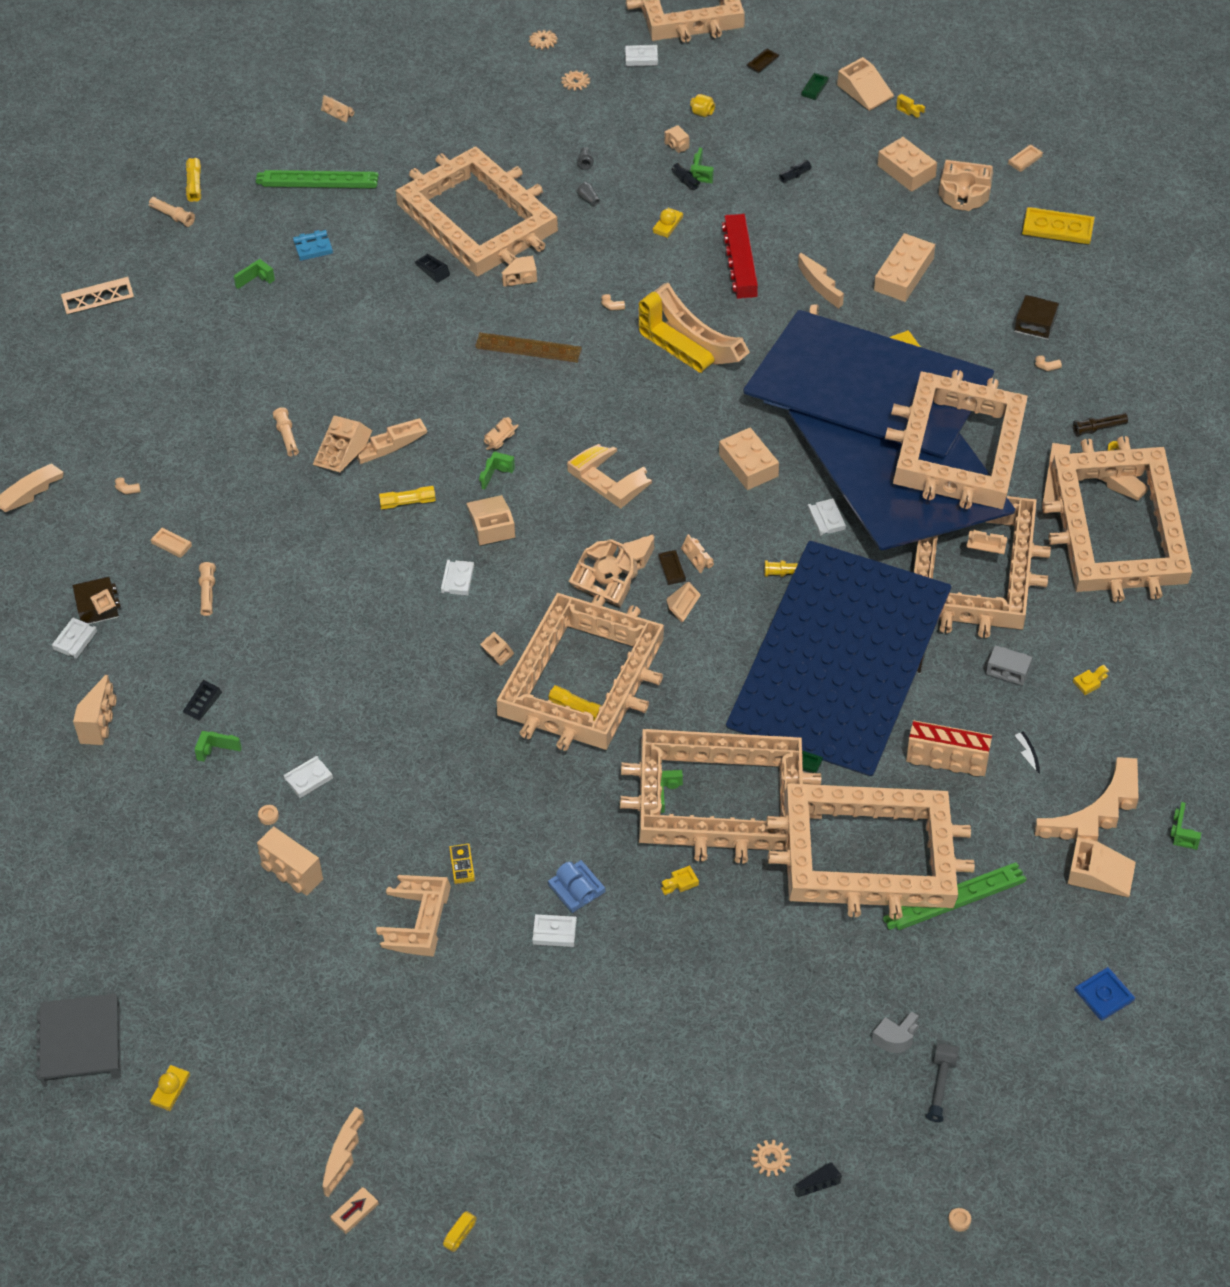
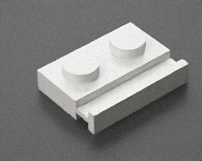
(641, 55)
(826, 517)
(457, 577)
(74, 638)
(308, 776)
(554, 930)

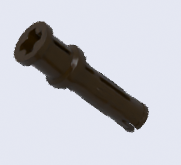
(1092, 425)

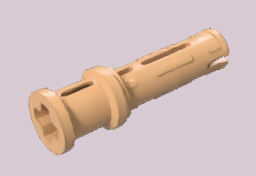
(176, 213)
(284, 426)
(206, 582)

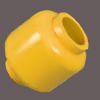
(702, 105)

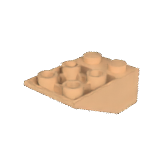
(864, 84)
(341, 443)
(491, 520)
(95, 713)
(1101, 868)

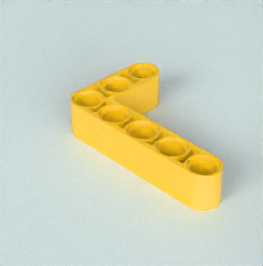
(668, 338)

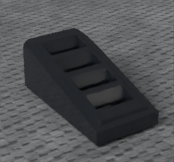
(434, 269)
(203, 687)
(819, 1180)

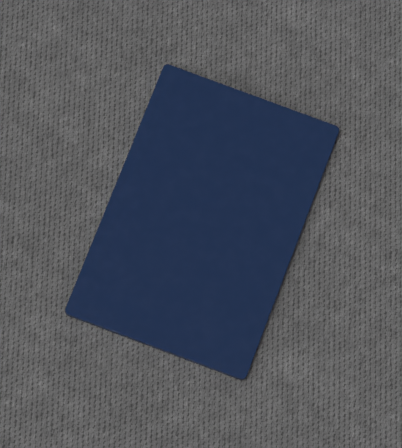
(857, 378)
(865, 473)
(840, 656)

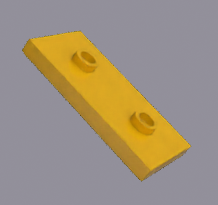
(1058, 225)

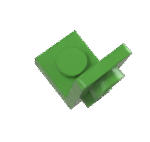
(701, 173)
(258, 268)
(497, 461)
(210, 739)
(672, 780)
(1184, 837)

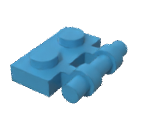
(312, 249)

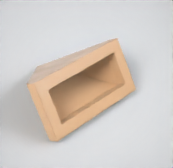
(683, 601)

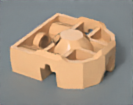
(956, 184)
(606, 563)

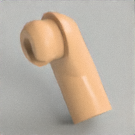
(611, 305)
(1047, 366)
(125, 488)

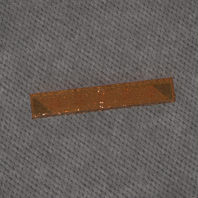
(528, 347)

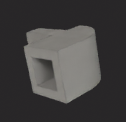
(894, 1037)

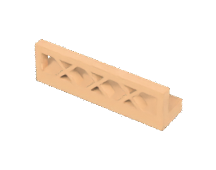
(92, 290)

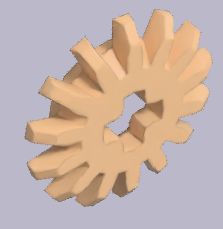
(550, 38)
(582, 80)
(767, 1150)

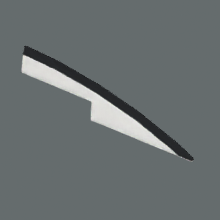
(1029, 753)

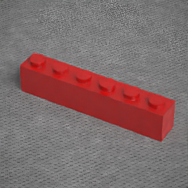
(740, 255)

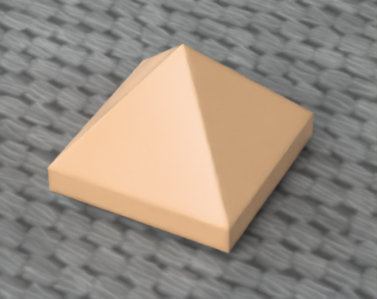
(103, 601)

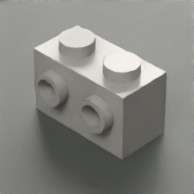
(1009, 665)

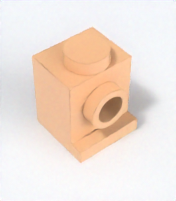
(677, 139)
(497, 648)

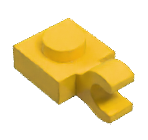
(907, 106)
(1090, 681)
(681, 879)

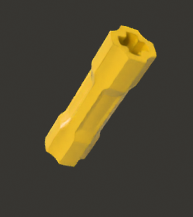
(193, 170)
(420, 495)
(565, 698)

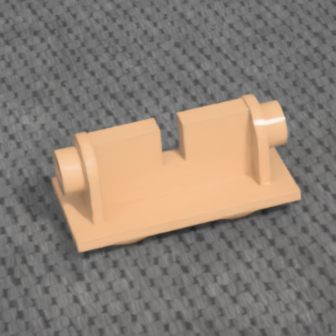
(336, 109)
(495, 438)
(992, 543)
(694, 552)

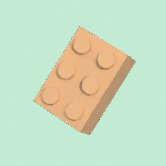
(907, 164)
(748, 458)
(289, 861)

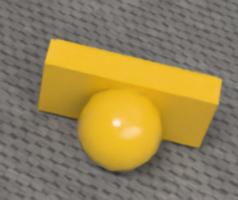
(667, 223)
(169, 1087)

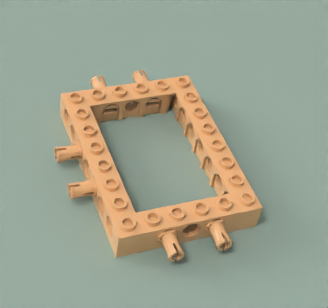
(690, 22)
(538, 220)
(951, 481)
(1117, 575)
(996, 610)
(565, 611)
(711, 748)
(865, 888)

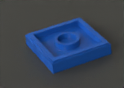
(1104, 994)

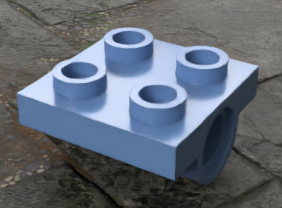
(576, 885)

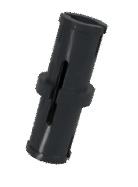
(803, 167)
(685, 176)

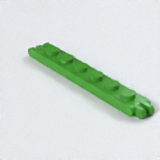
(333, 179)
(967, 893)

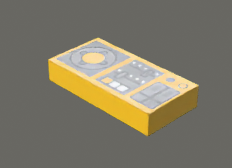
(462, 863)

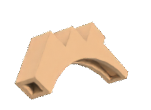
(722, 347)
(1102, 813)

